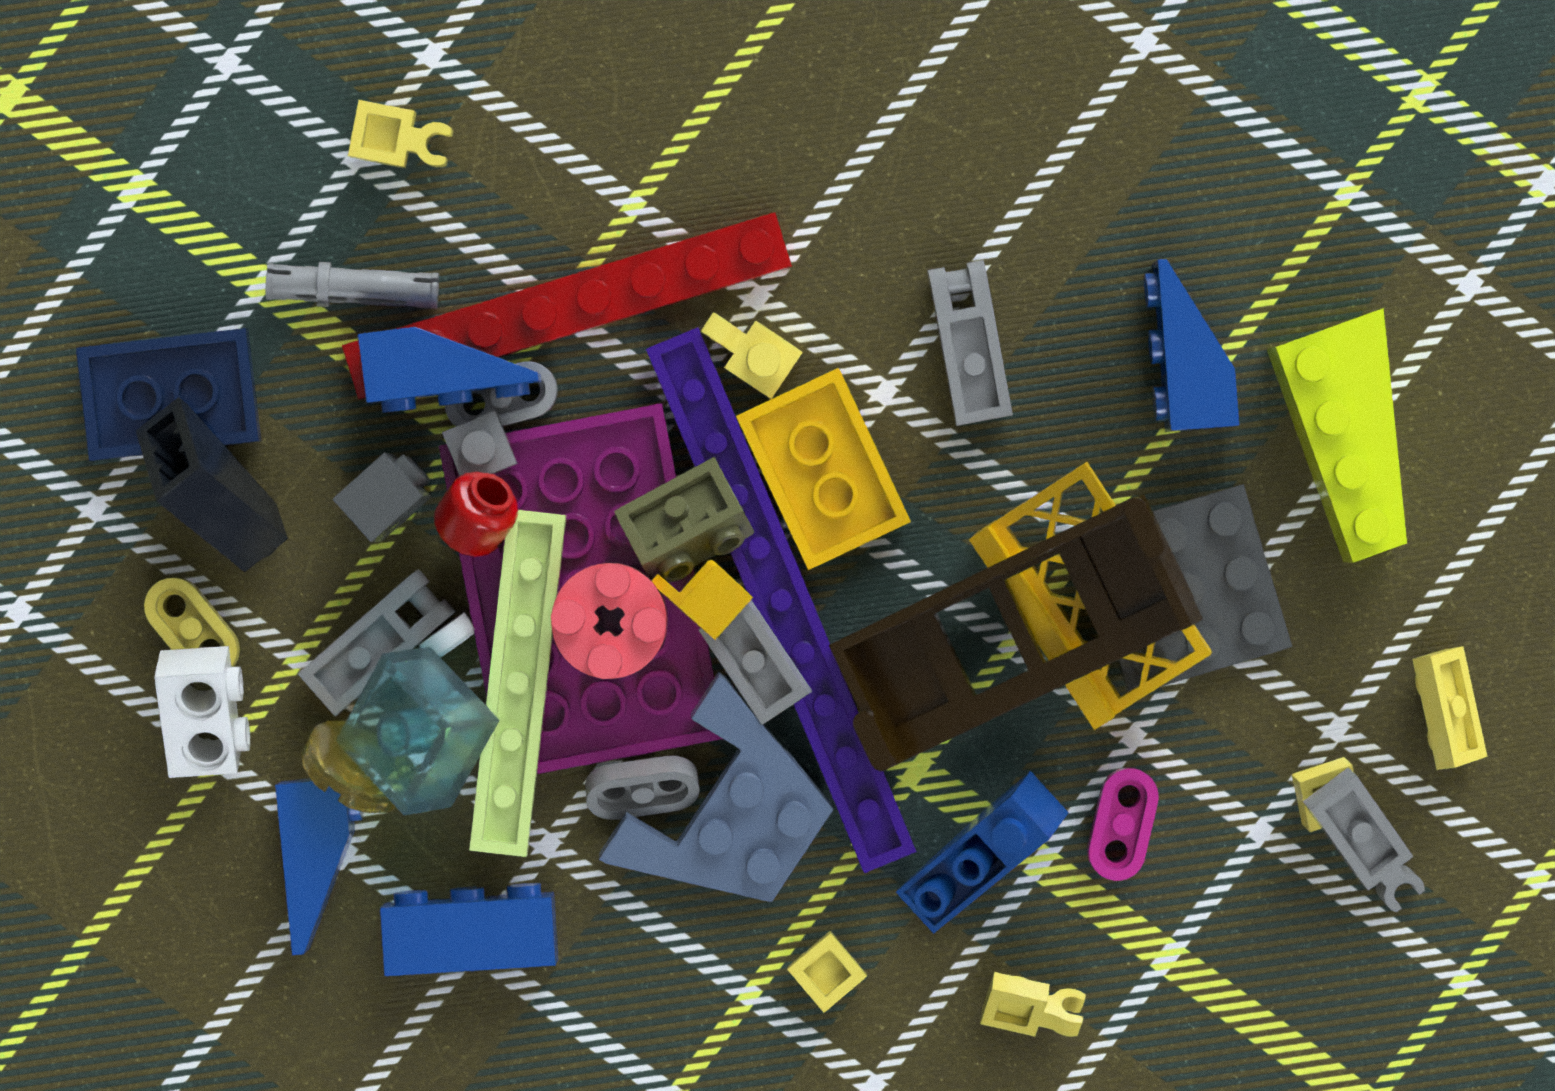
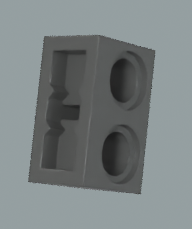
(384, 495)

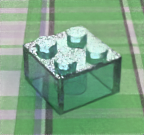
(417, 730)

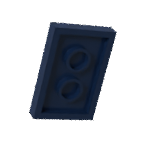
(137, 379)

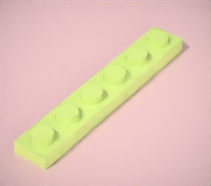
(518, 684)

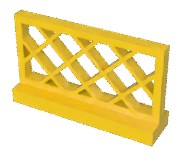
(1047, 618)

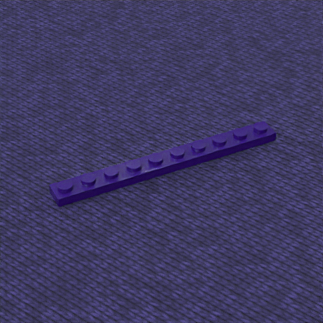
(784, 602)

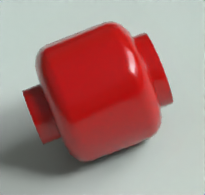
(476, 513)

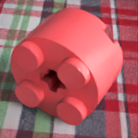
(576, 617)

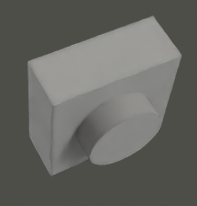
(480, 445)

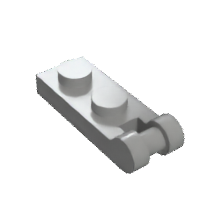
(970, 345)
(347, 664)

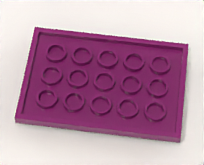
(587, 473)

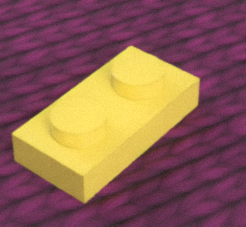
(1449, 708)

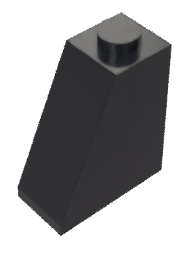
(209, 486)

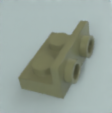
(685, 522)

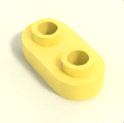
(197, 622)

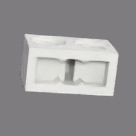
(191, 711)

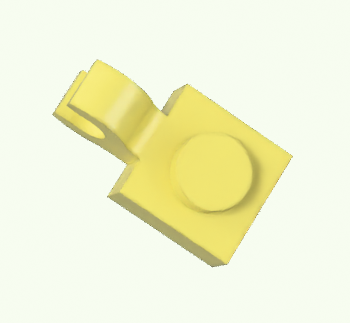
(757, 357)
(1025, 1005)

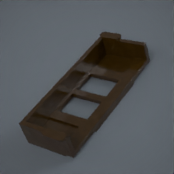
(914, 685)

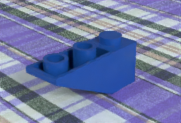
(421, 364)
(1194, 369)
(983, 852)

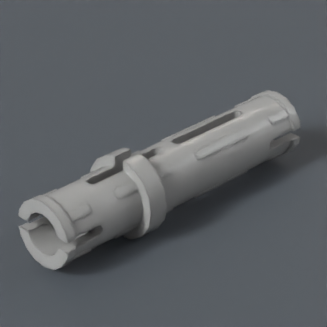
(343, 285)

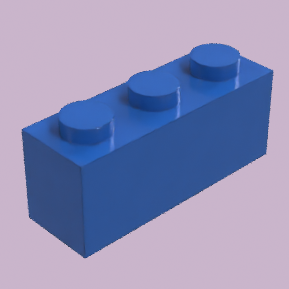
(469, 931)

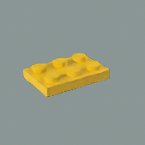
(823, 468)

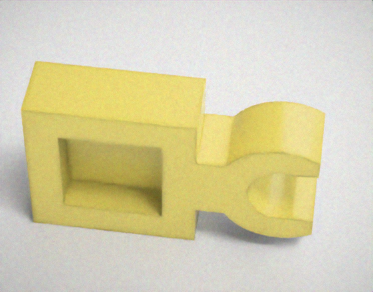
(388, 135)

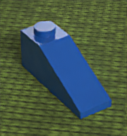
(313, 846)

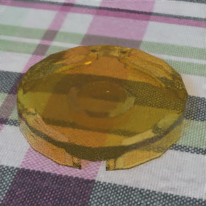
(333, 767)

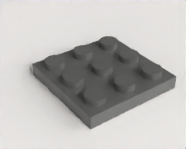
(1230, 583)

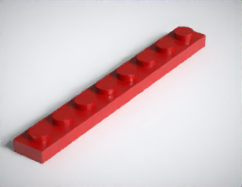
(608, 292)

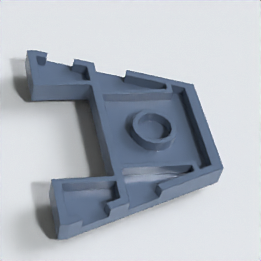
(750, 822)

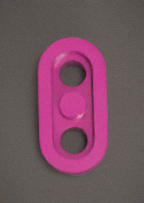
(1122, 823)

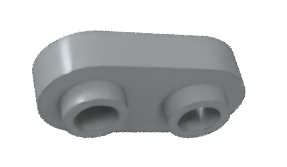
(512, 409)
(642, 787)

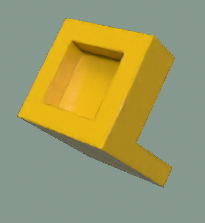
(709, 598)

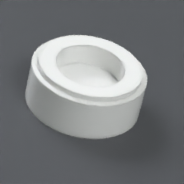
(450, 635)

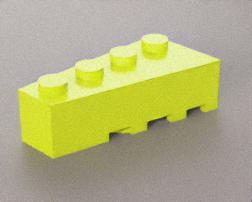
(1346, 426)

